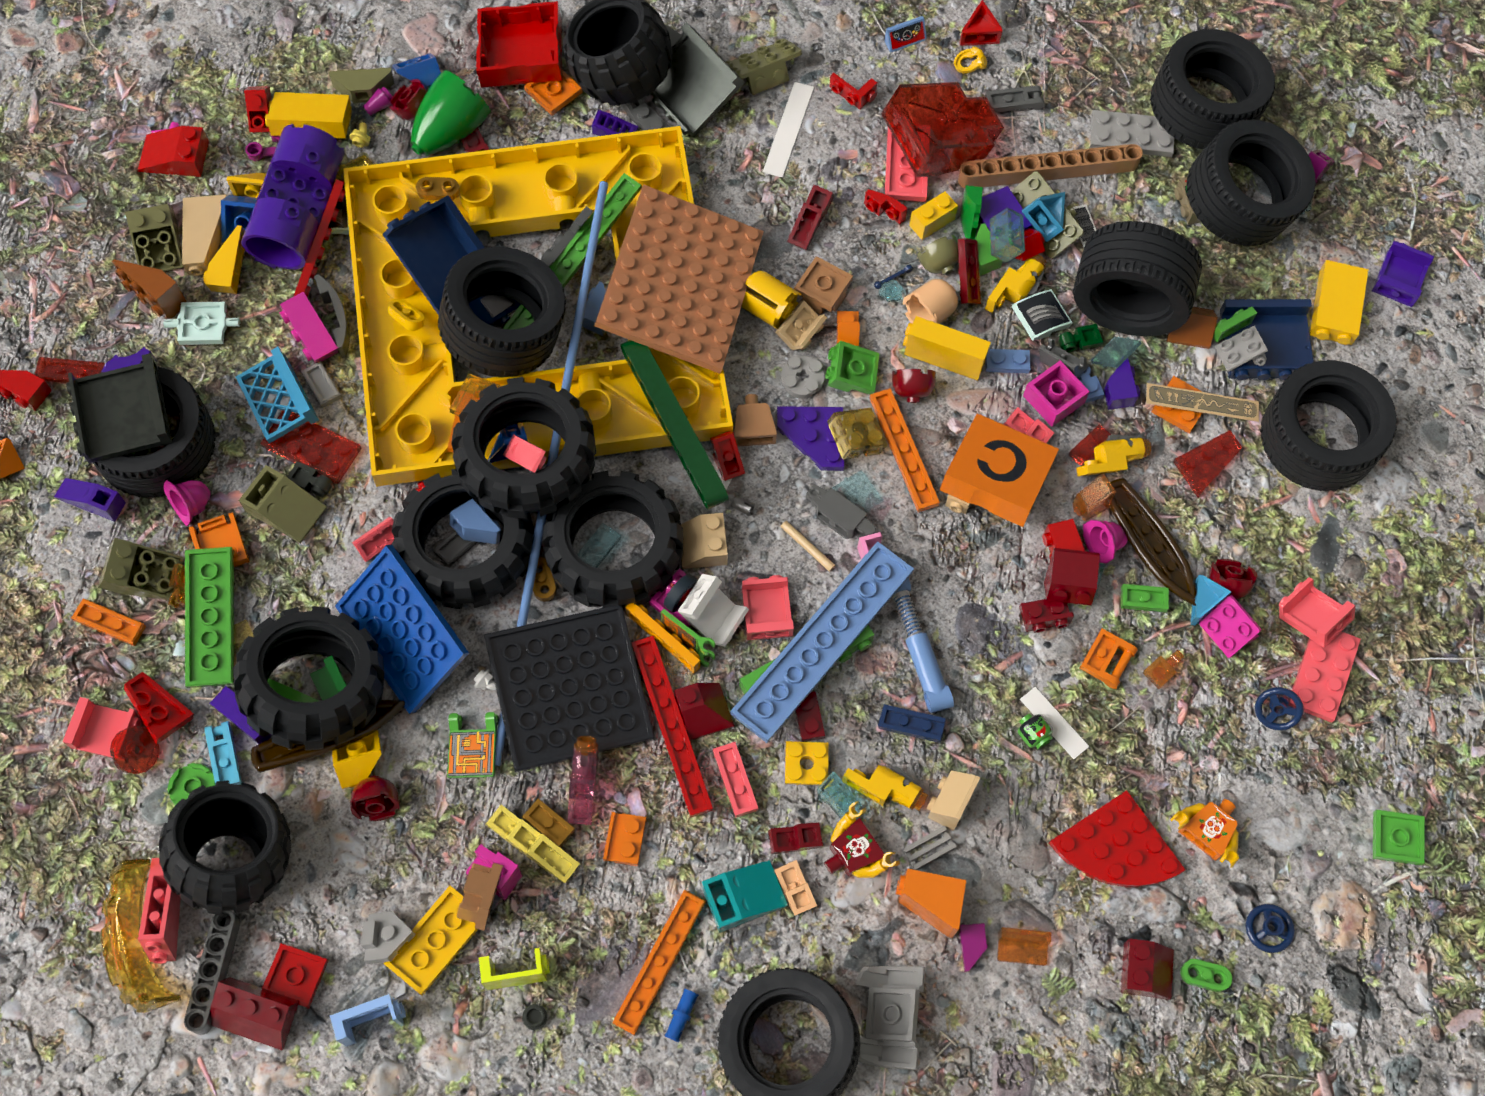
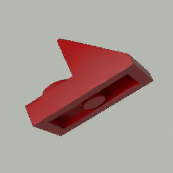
(727, 455)

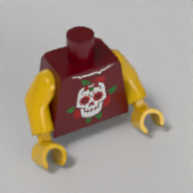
(856, 848)

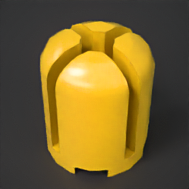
(769, 298)

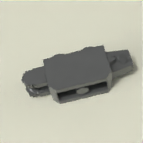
(840, 513)

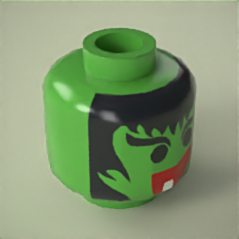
(1035, 731)

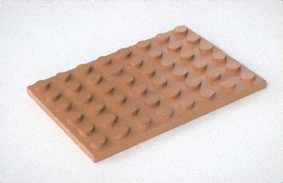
(680, 279)

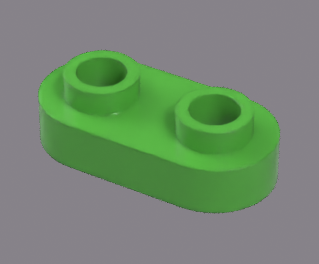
(1205, 975)

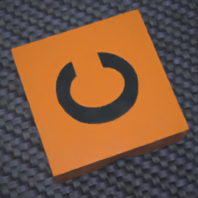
(999, 469)

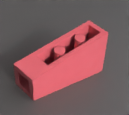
(159, 918)

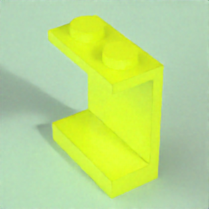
(492, 981)

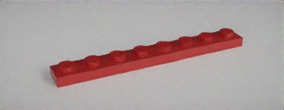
(672, 727)

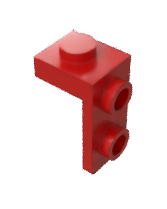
(854, 97)

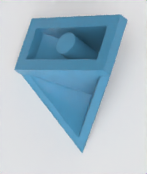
(1047, 214)
(1207, 599)

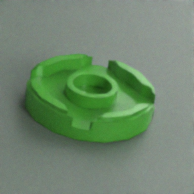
(188, 779)

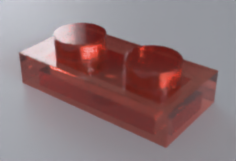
(1085, 448)

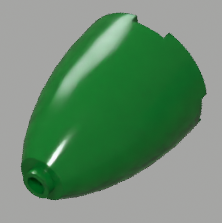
(446, 115)

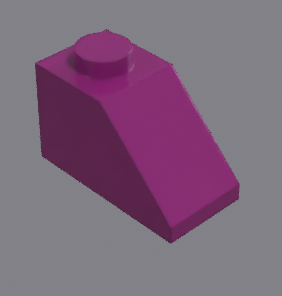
(1321, 163)

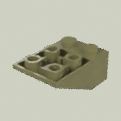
(155, 237)
(282, 504)
(138, 570)

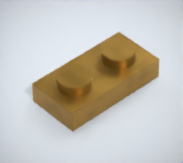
(548, 823)

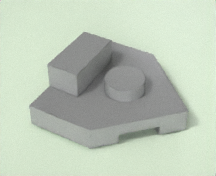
(383, 937)

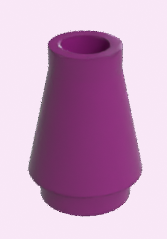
(378, 101)

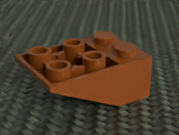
(151, 287)

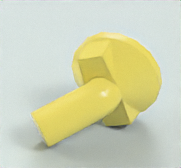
(360, 137)

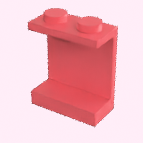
(96, 726)

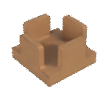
(823, 286)
(479, 894)

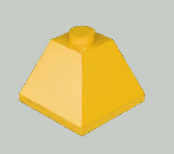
(246, 184)
(356, 760)

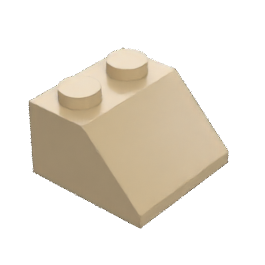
(704, 541)
(953, 798)

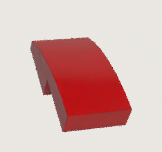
(880, 203)

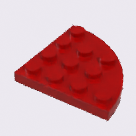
(1118, 846)

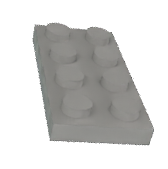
(1125, 128)

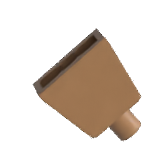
(754, 423)

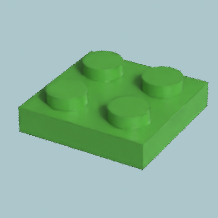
(1398, 837)

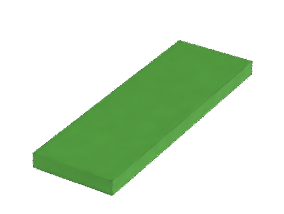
(209, 617)

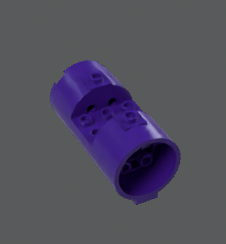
(293, 197)

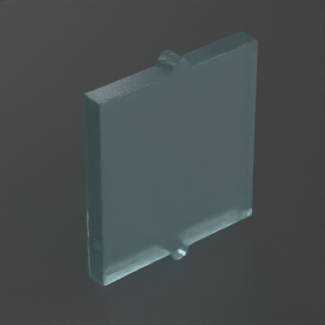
(1116, 352)
(860, 491)

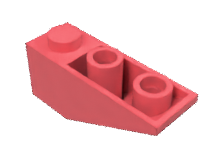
(525, 454)

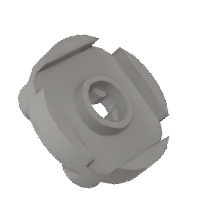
(805, 365)

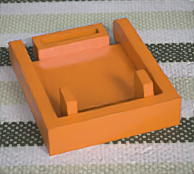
(218, 534)

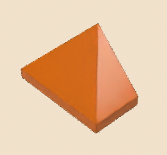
(9, 459)

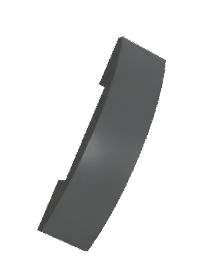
(341, 334)

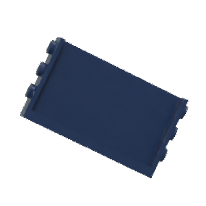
(431, 244)

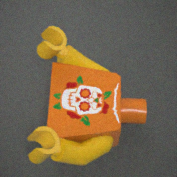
(1211, 829)

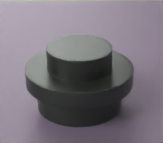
(534, 1017)

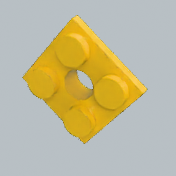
(814, 751)

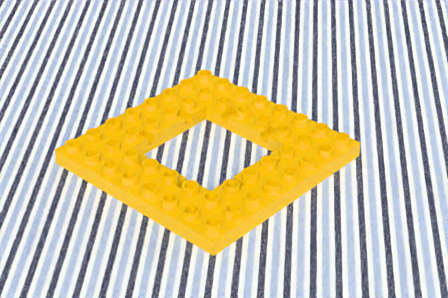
(505, 192)

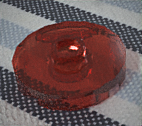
(123, 750)

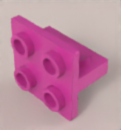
(1230, 626)

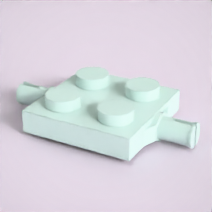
(201, 323)

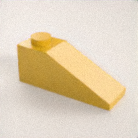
(226, 265)

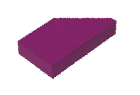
(972, 943)

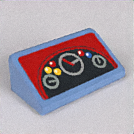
(905, 34)

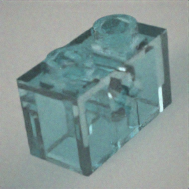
(1007, 235)

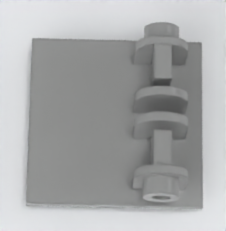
(1242, 348)

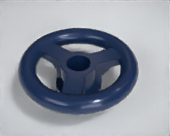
(1278, 697)
(1278, 924)

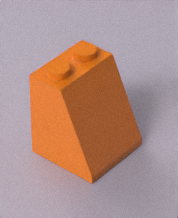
(933, 899)

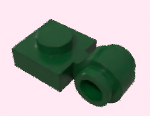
(1085, 336)

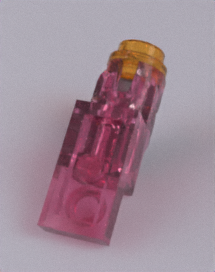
(583, 781)

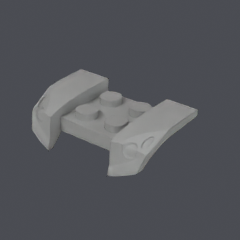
(891, 1015)

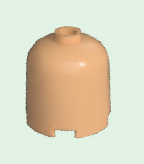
(932, 301)

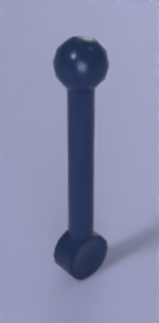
(907, 269)

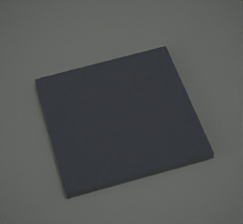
(568, 683)

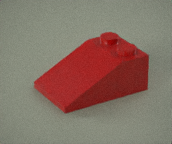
(175, 151)

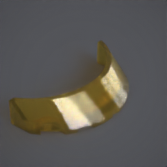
(123, 954)

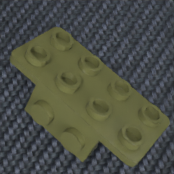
(766, 65)
(1035, 187)

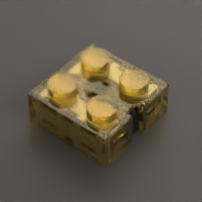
(857, 433)

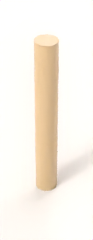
(808, 546)

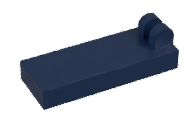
(912, 723)

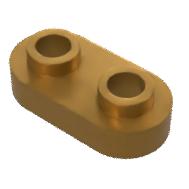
(437, 188)
(544, 580)

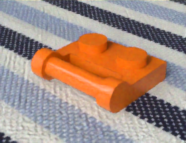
(1101, 655)

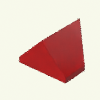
(981, 28)

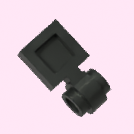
(306, 476)

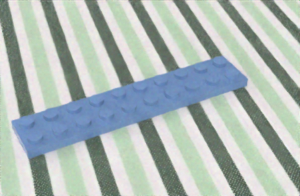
(821, 642)

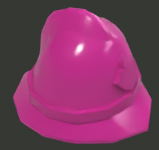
(187, 498)
(1104, 538)

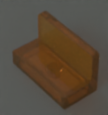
(1023, 946)

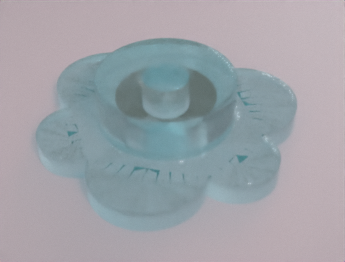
(891, 291)

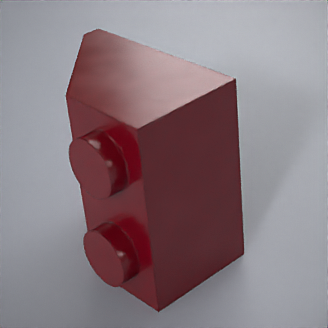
(1072, 576)
(1147, 969)

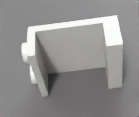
(712, 610)

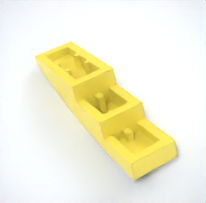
(532, 844)

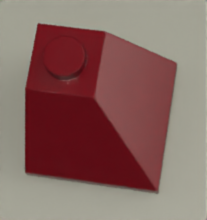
(703, 709)

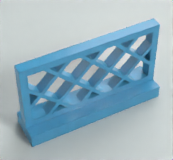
(294, 390)

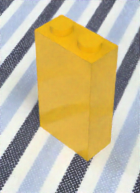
(322, 111)
(1339, 302)
(946, 347)

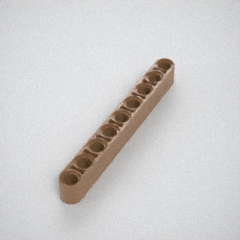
(1084, 163)

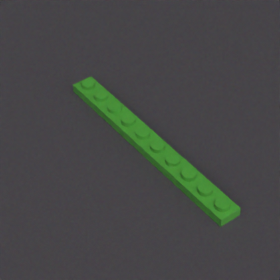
(575, 252)

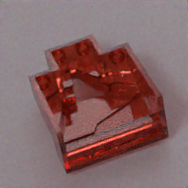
(940, 126)

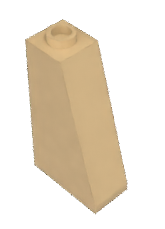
(200, 232)

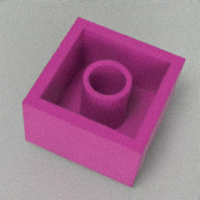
(1056, 393)

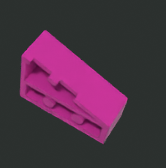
(308, 328)

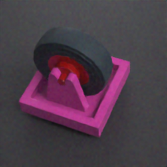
(674, 595)

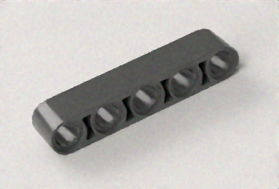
(208, 959)

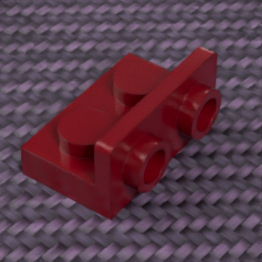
(1045, 614)

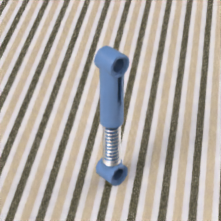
(936, 692)

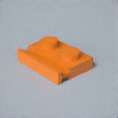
(624, 839)

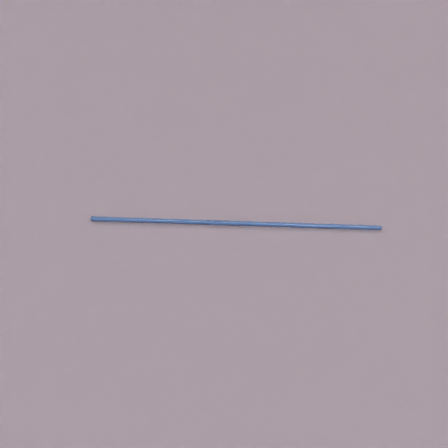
(556, 438)

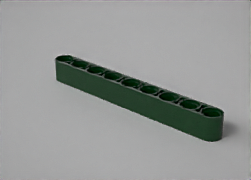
(675, 424)

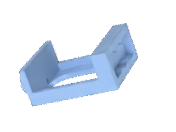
(346, 1019)

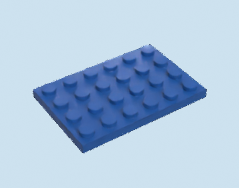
(408, 627)

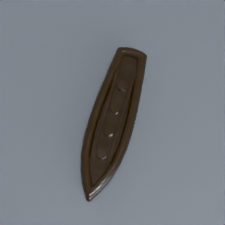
(1152, 541)
(272, 756)

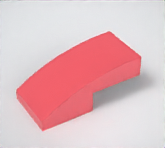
(1023, 423)

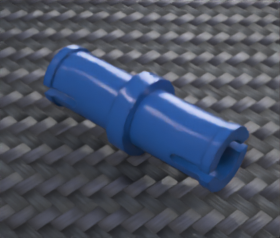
(681, 1015)

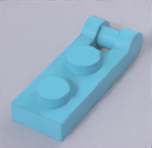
(223, 754)

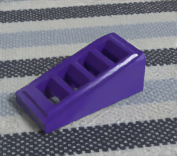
(609, 119)

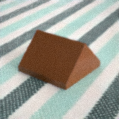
(1197, 330)

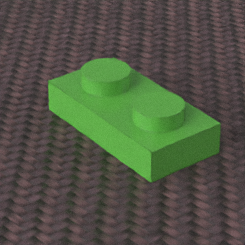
(1238, 321)
(1144, 598)

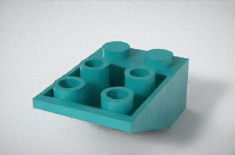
(743, 895)

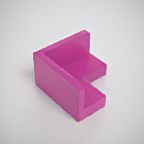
(510, 871)

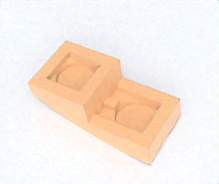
(795, 887)

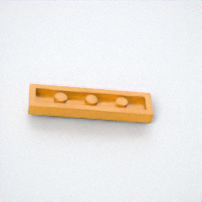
(671, 643)

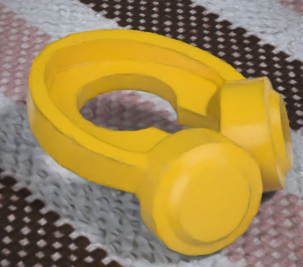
(980, 62)

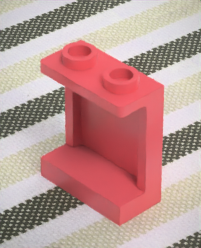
(768, 608)
(1315, 613)

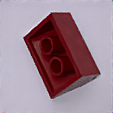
(253, 1012)

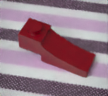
(810, 217)

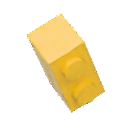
(933, 215)

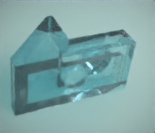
(836, 795)

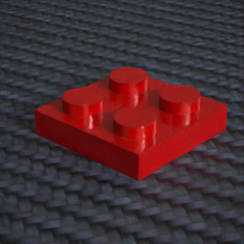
(295, 974)

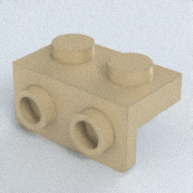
(800, 326)

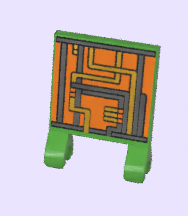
(688, 637)
(472, 751)

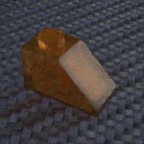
(1094, 498)

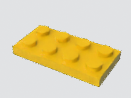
(435, 945)

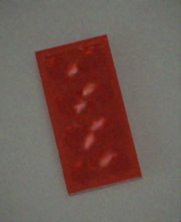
(315, 447)

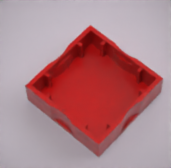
(519, 44)

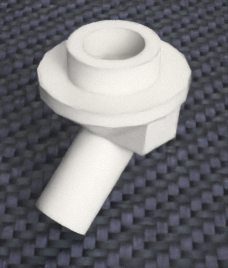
(484, 680)

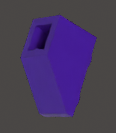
(1121, 388)

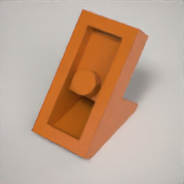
(848, 327)

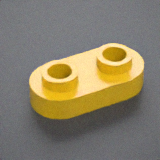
(406, 314)

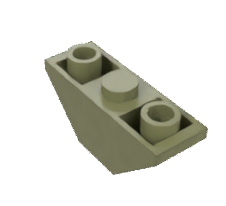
(361, 83)

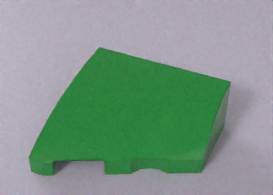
(970, 210)

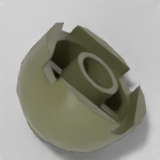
(940, 256)

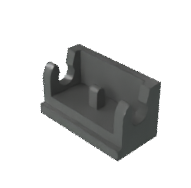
(1052, 354)

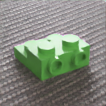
(852, 368)

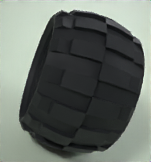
(617, 50)
(220, 812)

